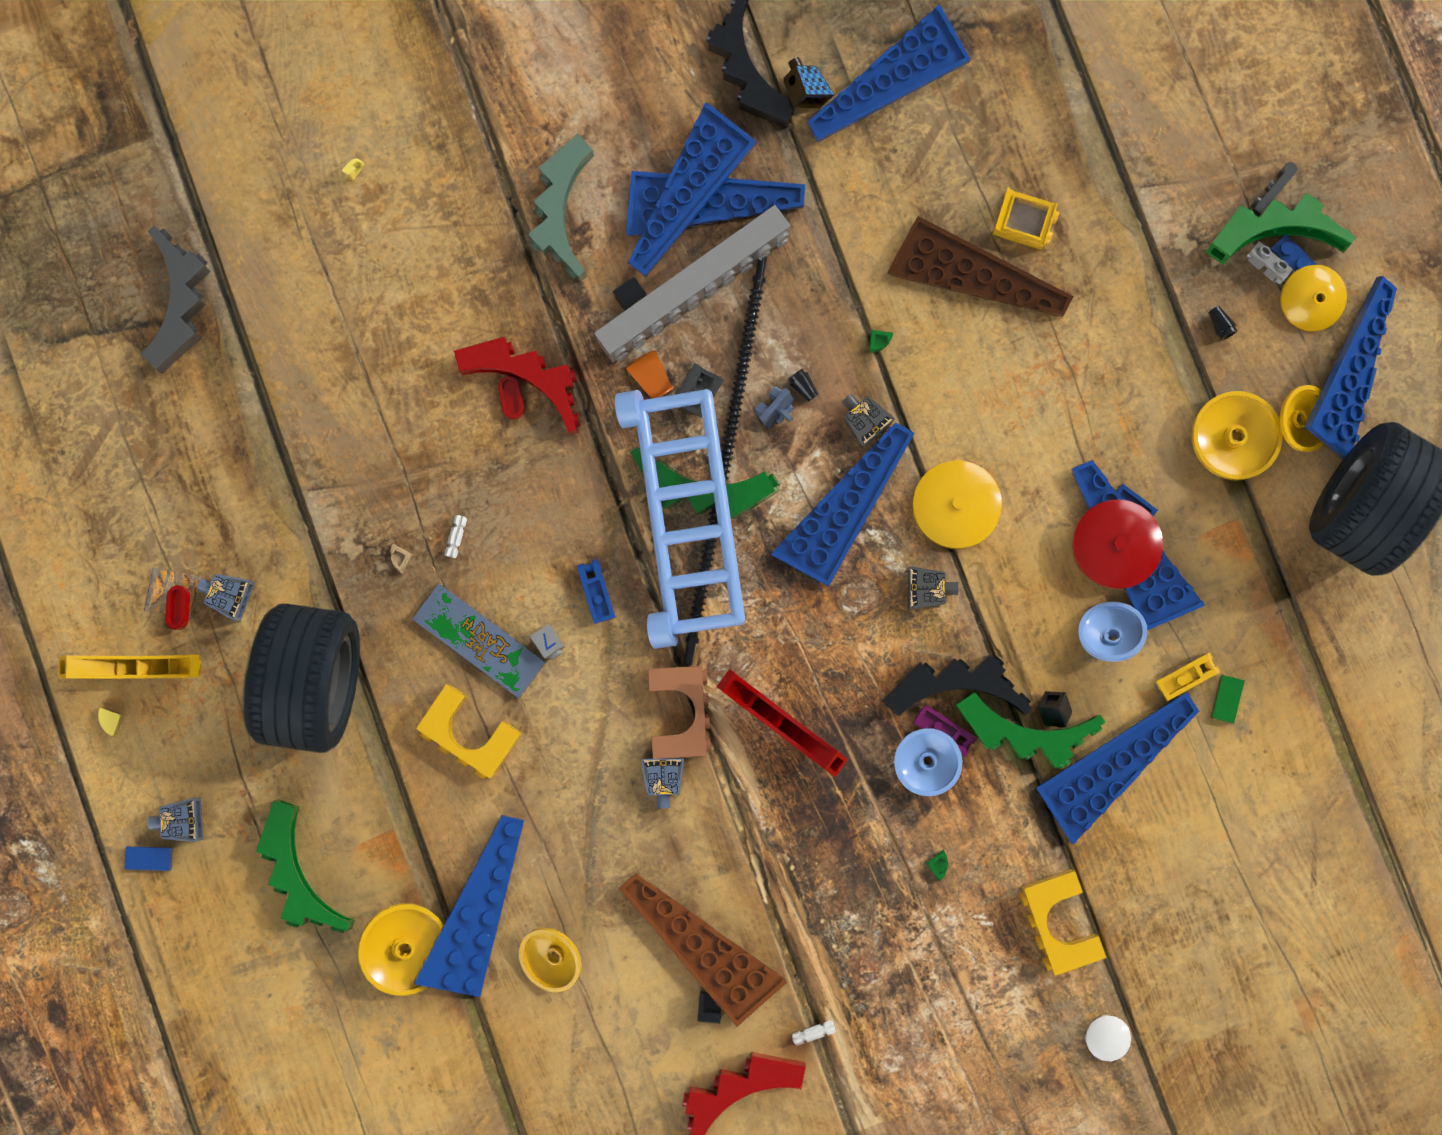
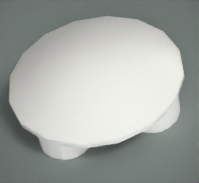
(1108, 1038)

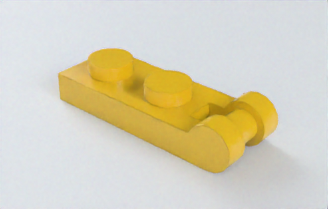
(1187, 677)

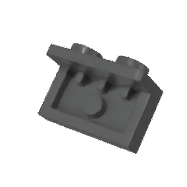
(696, 380)

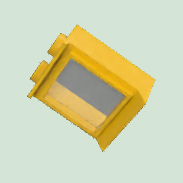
(1026, 219)

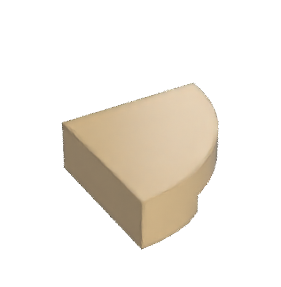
(399, 558)

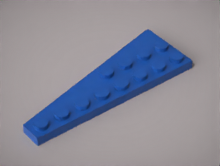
(832, 526)

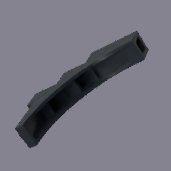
(758, 96)
(955, 675)

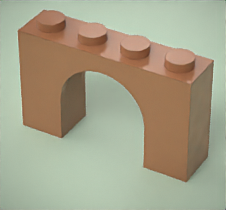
(693, 741)

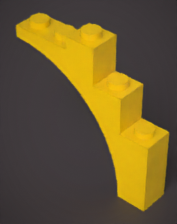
(129, 667)

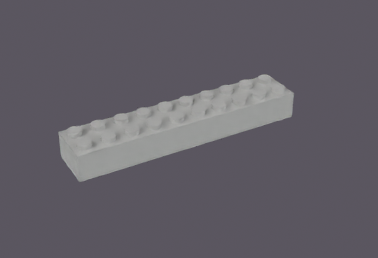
(693, 284)

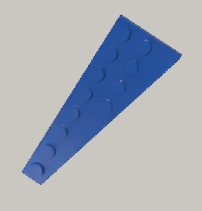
(913, 62)
(702, 168)
(732, 201)
(1350, 383)
(1165, 592)
(1095, 781)
(467, 938)

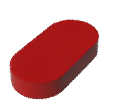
(511, 397)
(177, 607)

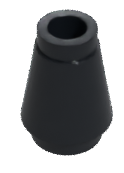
(1222, 323)
(803, 385)

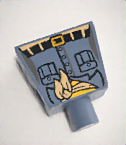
(227, 595)
(663, 778)
(179, 821)

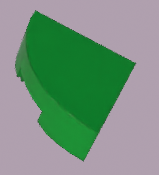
(879, 340)
(938, 865)

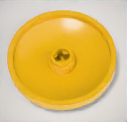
(1236, 435)
(957, 504)
(396, 946)

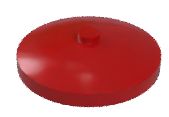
(1117, 544)

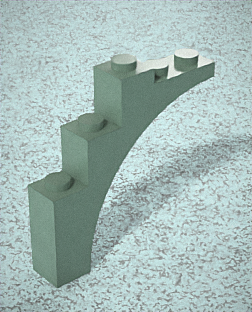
(560, 173)

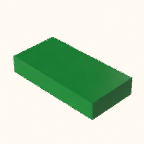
(1227, 699)

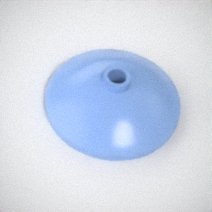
(1112, 621)
(928, 778)

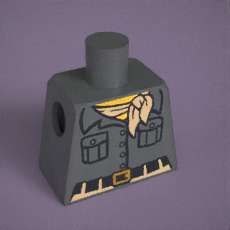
(865, 419)
(928, 588)

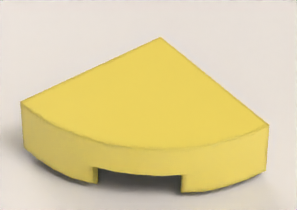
(353, 168)
(109, 721)

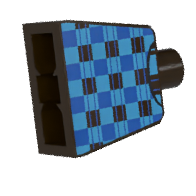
(806, 85)

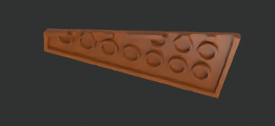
(722, 967)

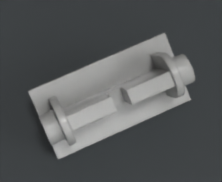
(1276, 270)

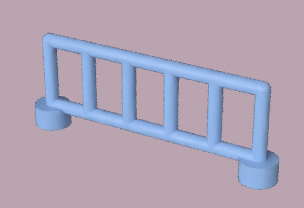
(632, 412)

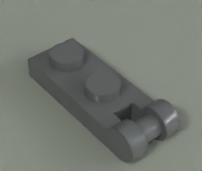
(1274, 188)

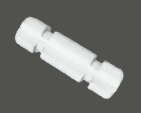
(455, 536)
(813, 1033)

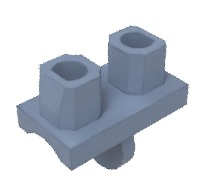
(778, 409)

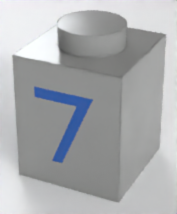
(548, 642)

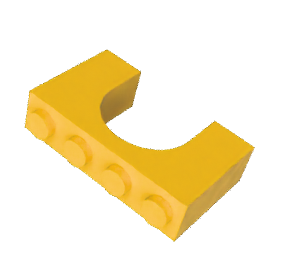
(438, 727)
(1039, 899)

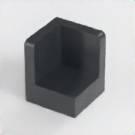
(629, 293)
(1055, 709)
(708, 1009)

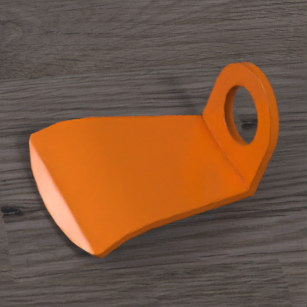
(650, 374)

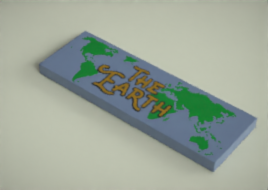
(479, 640)

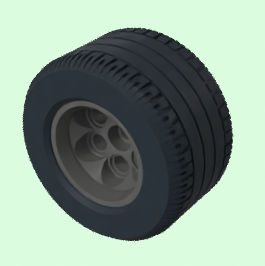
(1380, 500)
(301, 678)

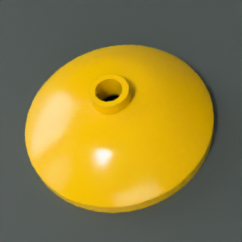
(1300, 301)
(1295, 415)
(550, 959)

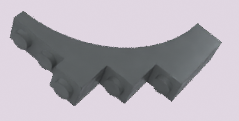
(177, 330)

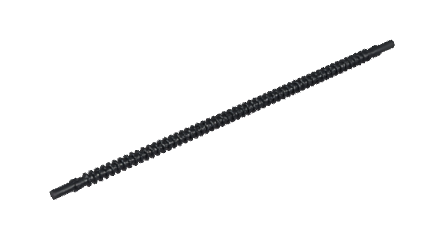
(758, 281)

